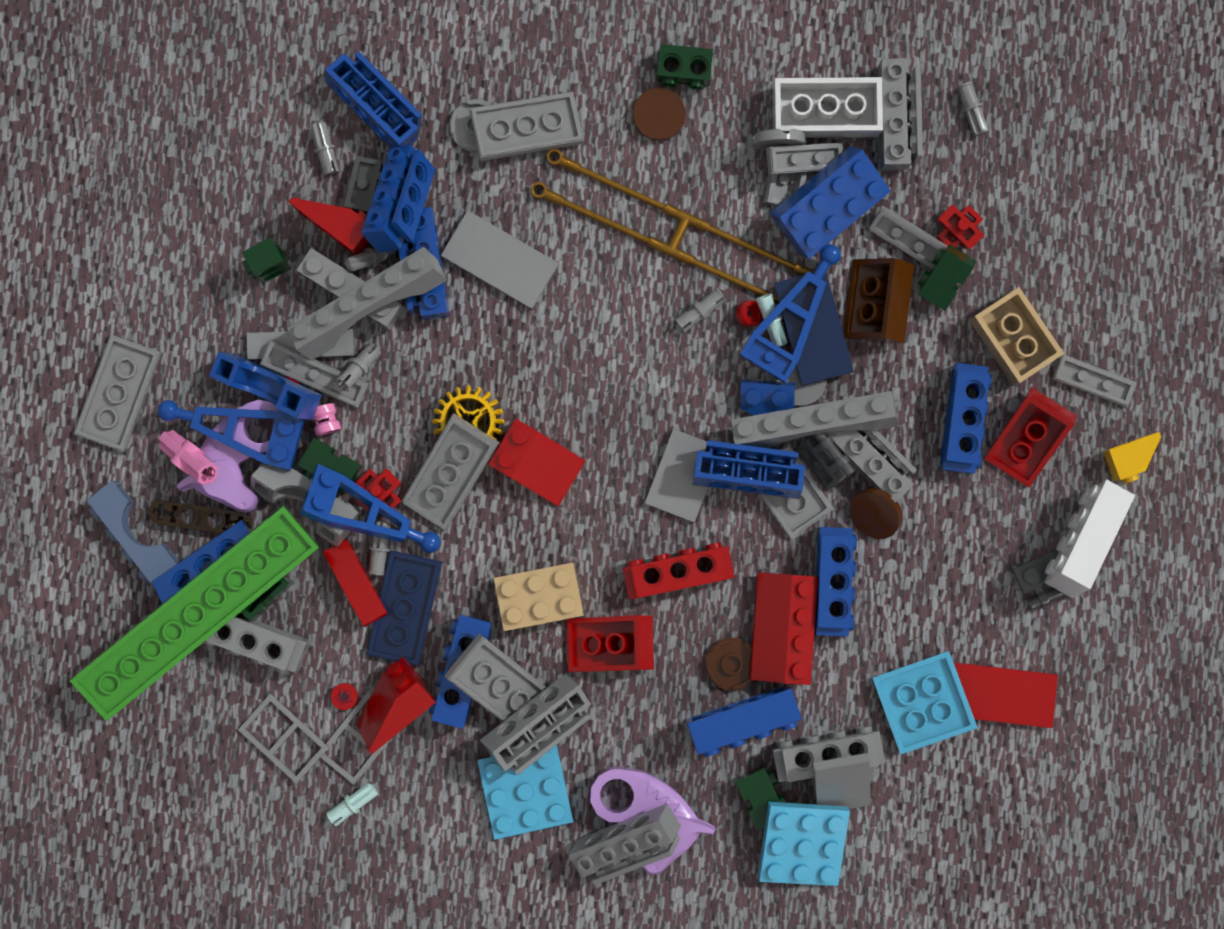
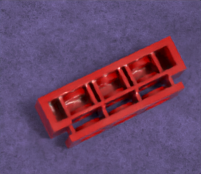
(720, 570)

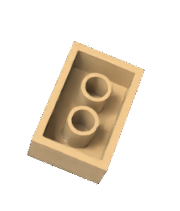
(1016, 336)
(538, 596)

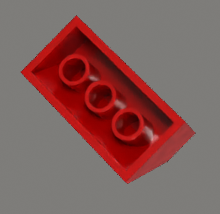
(783, 628)

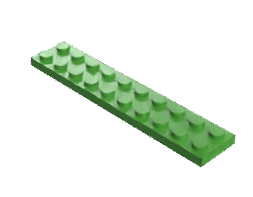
(194, 613)

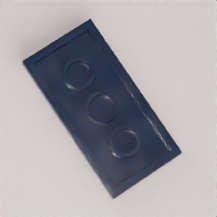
(825, 349)
(409, 598)

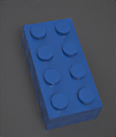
(830, 202)
(743, 720)

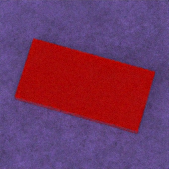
(1009, 694)

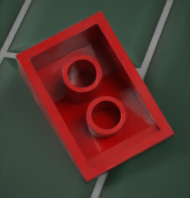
(337, 222)
(1030, 437)
(536, 462)
(610, 643)
(394, 704)

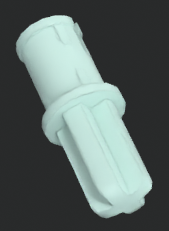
(776, 328)
(351, 804)

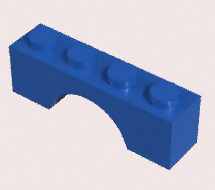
(253, 378)

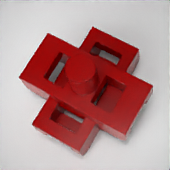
(960, 227)
(380, 487)

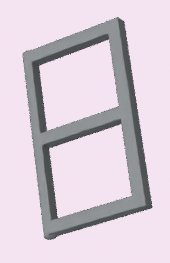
(345, 725)
(270, 753)

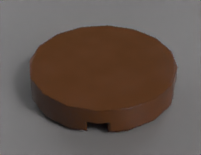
(659, 114)
(876, 513)
(725, 668)

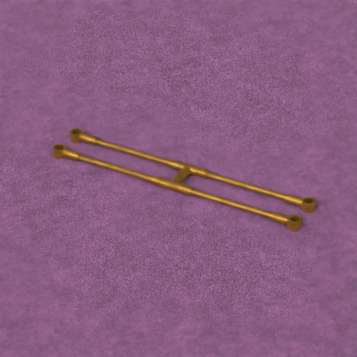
(685, 219)

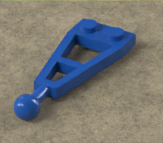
(772, 357)
(283, 439)
(321, 497)

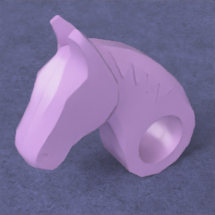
(230, 484)
(649, 794)

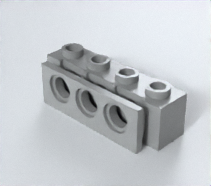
(894, 137)
(874, 465)
(292, 646)
(539, 710)
(786, 751)
(625, 842)

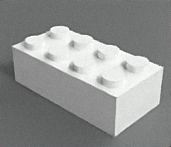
(829, 106)
(1088, 539)

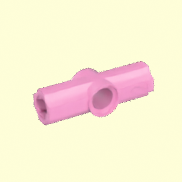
(188, 457)

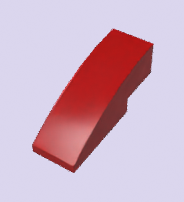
(355, 582)

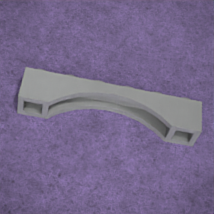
(407, 278)
(857, 413)

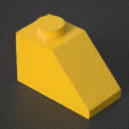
(1131, 458)

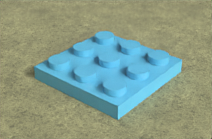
(924, 702)
(527, 800)
(803, 843)

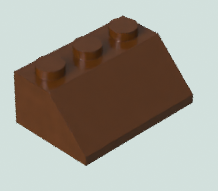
(878, 300)

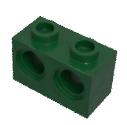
(685, 58)
(265, 261)

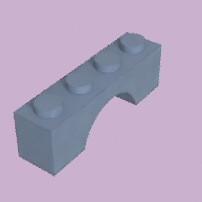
(113, 507)

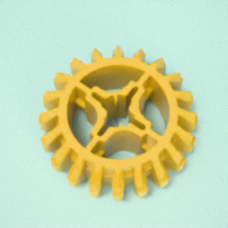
(478, 413)

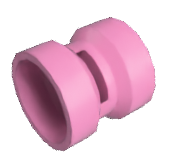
(322, 414)

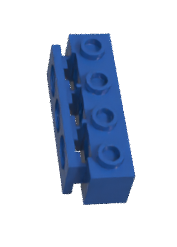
(374, 100)
(398, 199)
(434, 302)
(955, 429)
(739, 473)
(190, 567)
(826, 567)
(443, 710)

